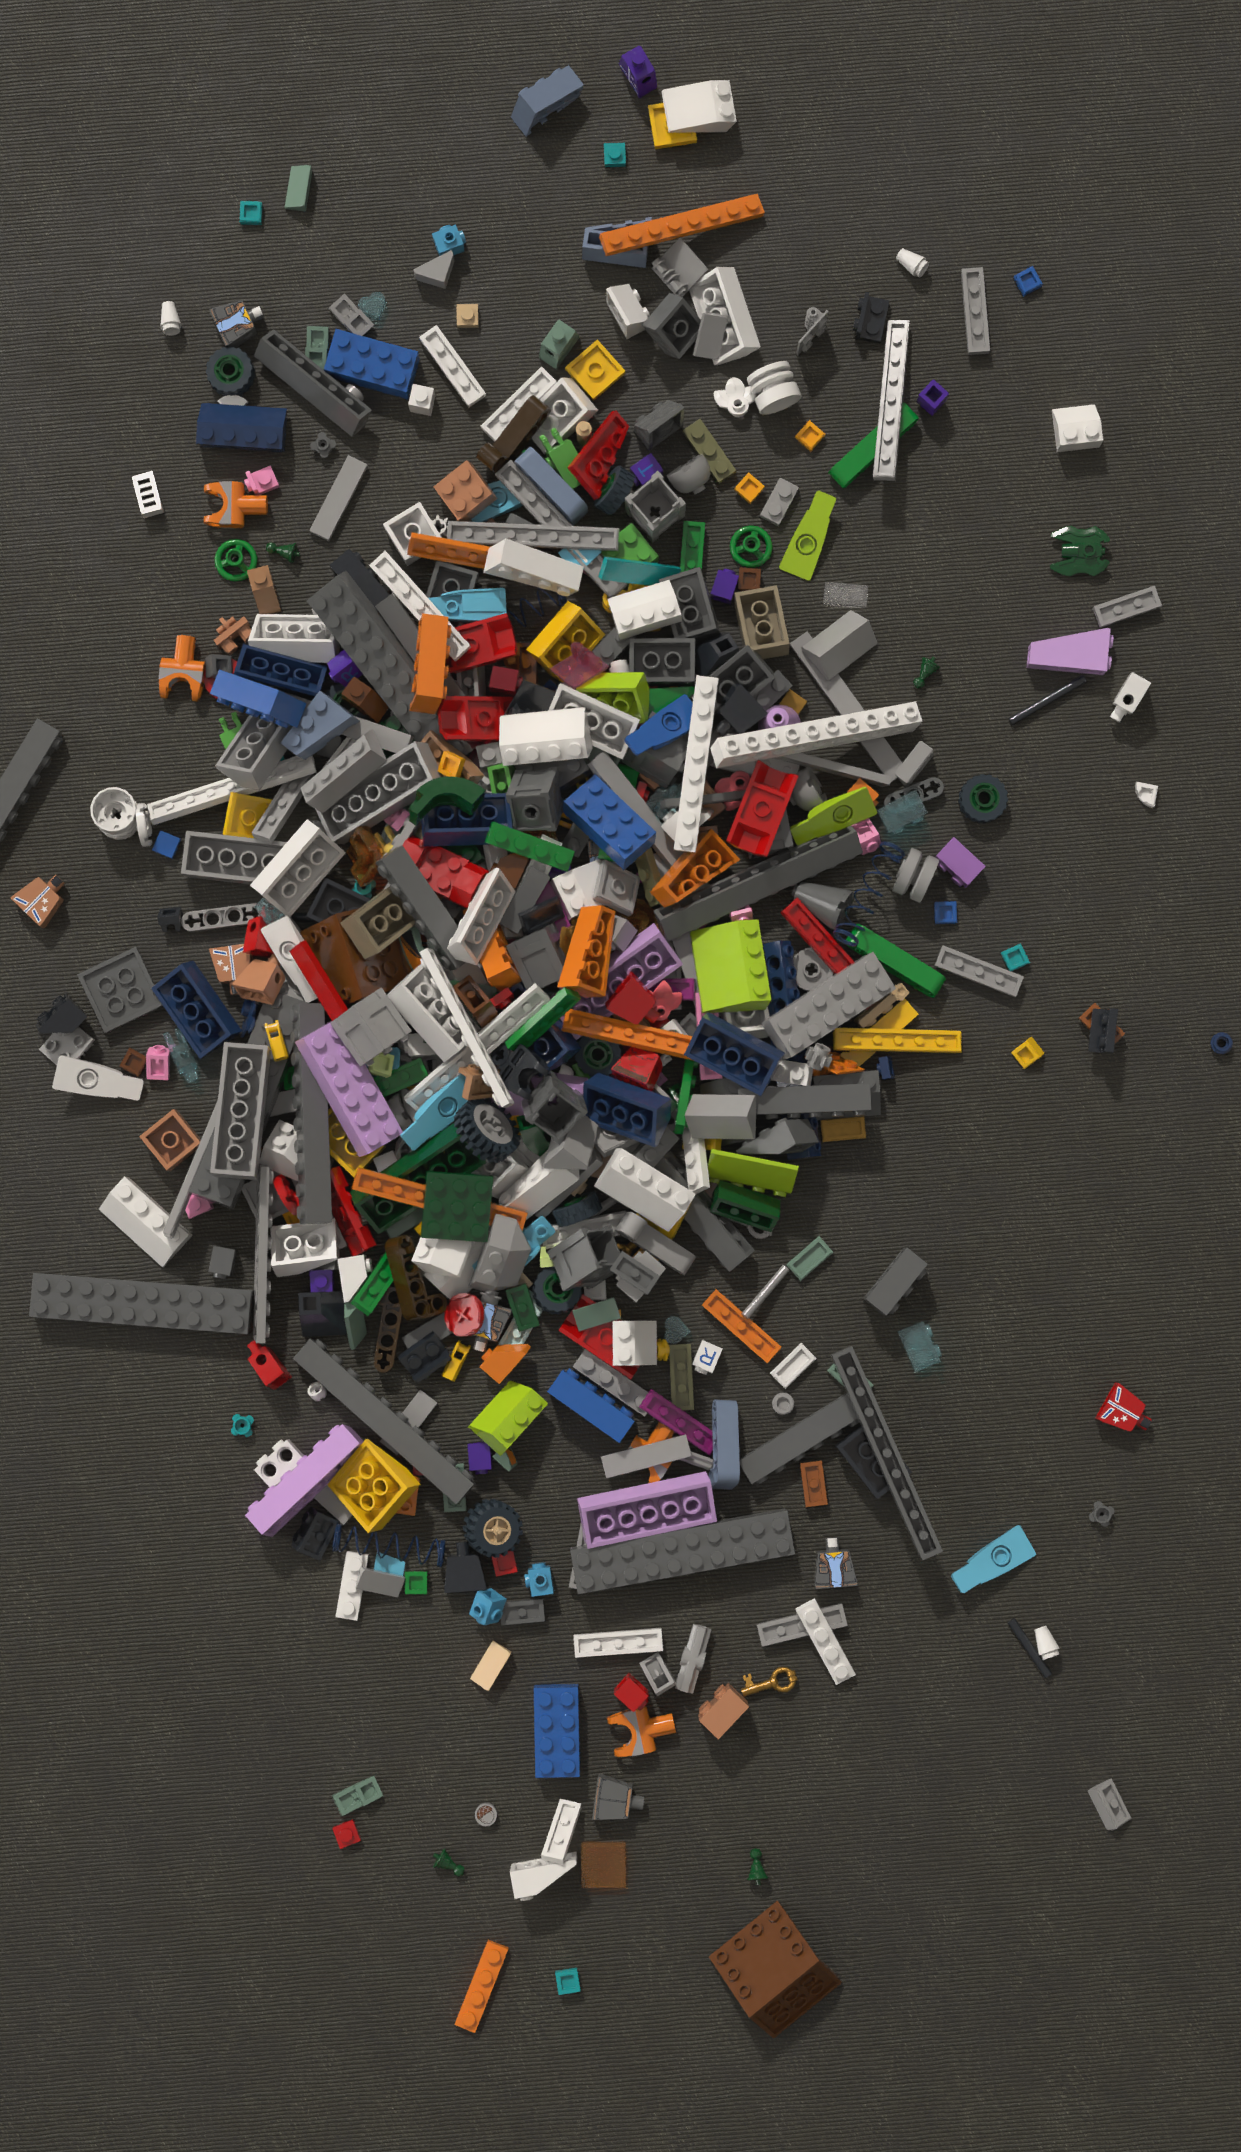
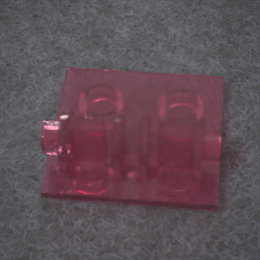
(579, 666)

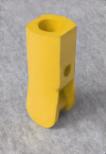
(276, 1043)
(454, 1365)

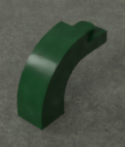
(446, 791)
(533, 1137)

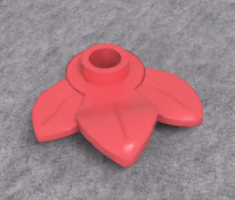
(729, 784)
(666, 999)

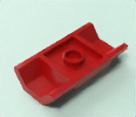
(489, 641)
(471, 717)
(761, 809)
(446, 871)
(349, 1221)
(595, 1339)

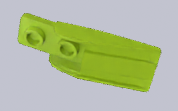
(809, 538)
(835, 815)

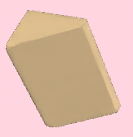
(490, 1665)

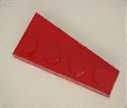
(598, 454)

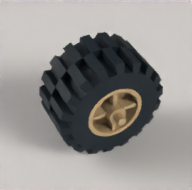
(492, 1528)

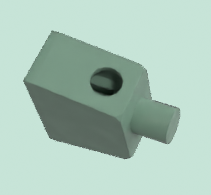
(559, 343)

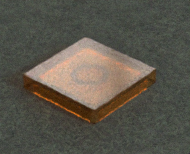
(603, 1865)

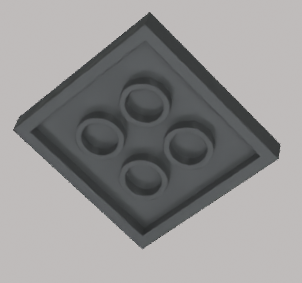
(120, 990)

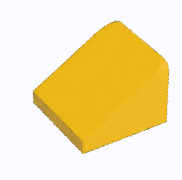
(1027, 1052)

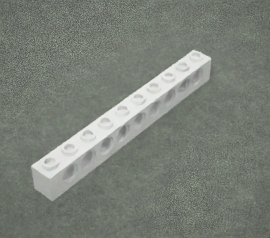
(815, 734)

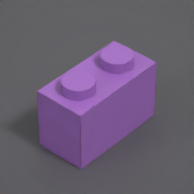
(959, 863)

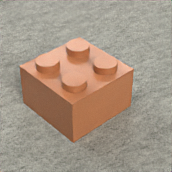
(465, 492)
(171, 1140)
(722, 1710)

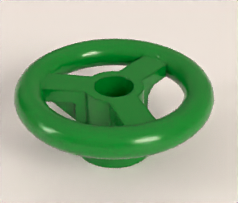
(744, 548)
(229, 556)

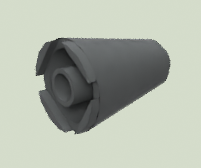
(825, 902)

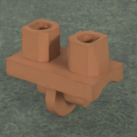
(225, 640)

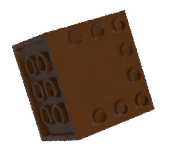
(347, 968)
(773, 1971)

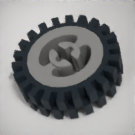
(487, 1130)

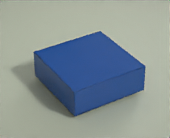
(1028, 281)
(166, 844)
(945, 912)

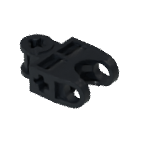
(518, 1068)

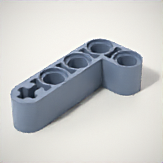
(552, 485)
(725, 1434)

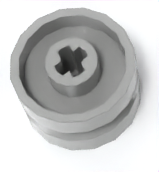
(913, 874)

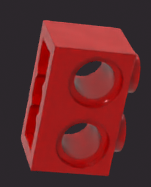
(632, 1693)

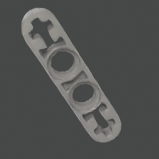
(223, 914)

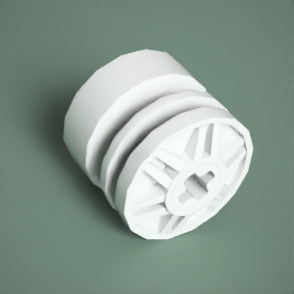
(774, 387)
(106, 805)

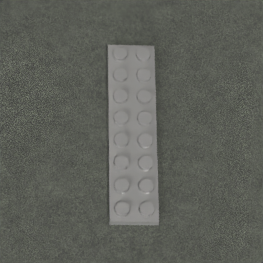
(262, 1263)

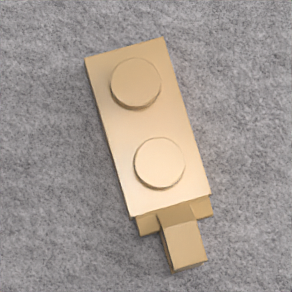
(868, 1016)

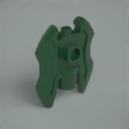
(1083, 552)

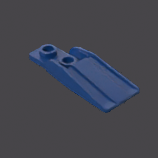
(663, 727)

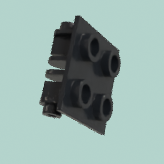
(530, 698)

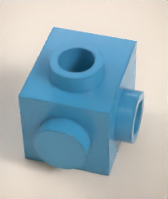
(449, 239)
(539, 1579)
(487, 1606)

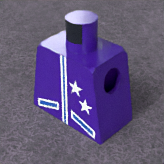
(637, 68)

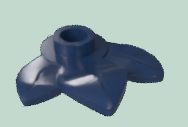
(248, 1010)

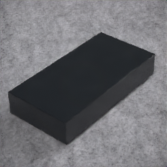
(541, 915)

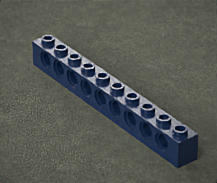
(786, 974)

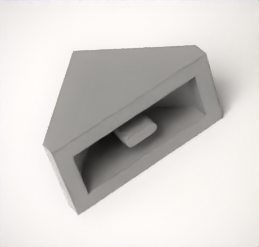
(436, 271)
(657, 1673)

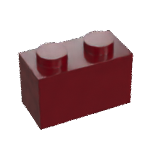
(504, 681)

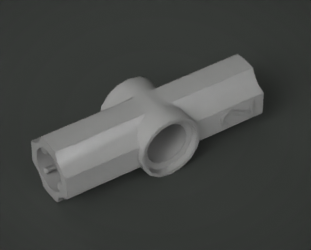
(693, 1658)

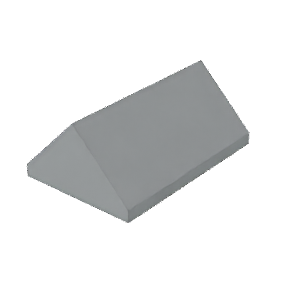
(840, 644)
(722, 1116)
(575, 1149)

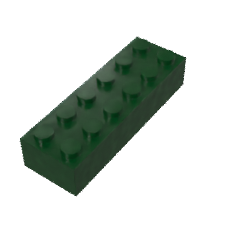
(438, 1154)

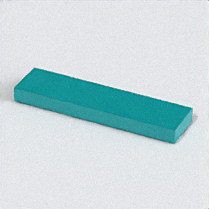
(635, 571)

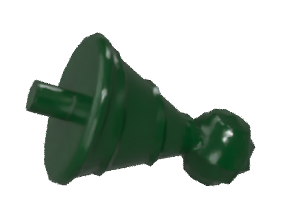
(286, 551)
(927, 668)
(444, 1861)
(757, 1871)

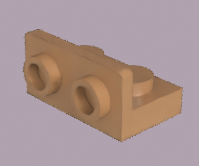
(474, 1084)

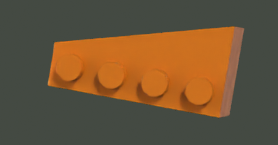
(430, 663)
(694, 869)
(589, 953)
(498, 963)

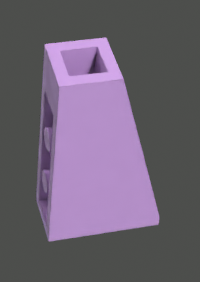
(1073, 653)

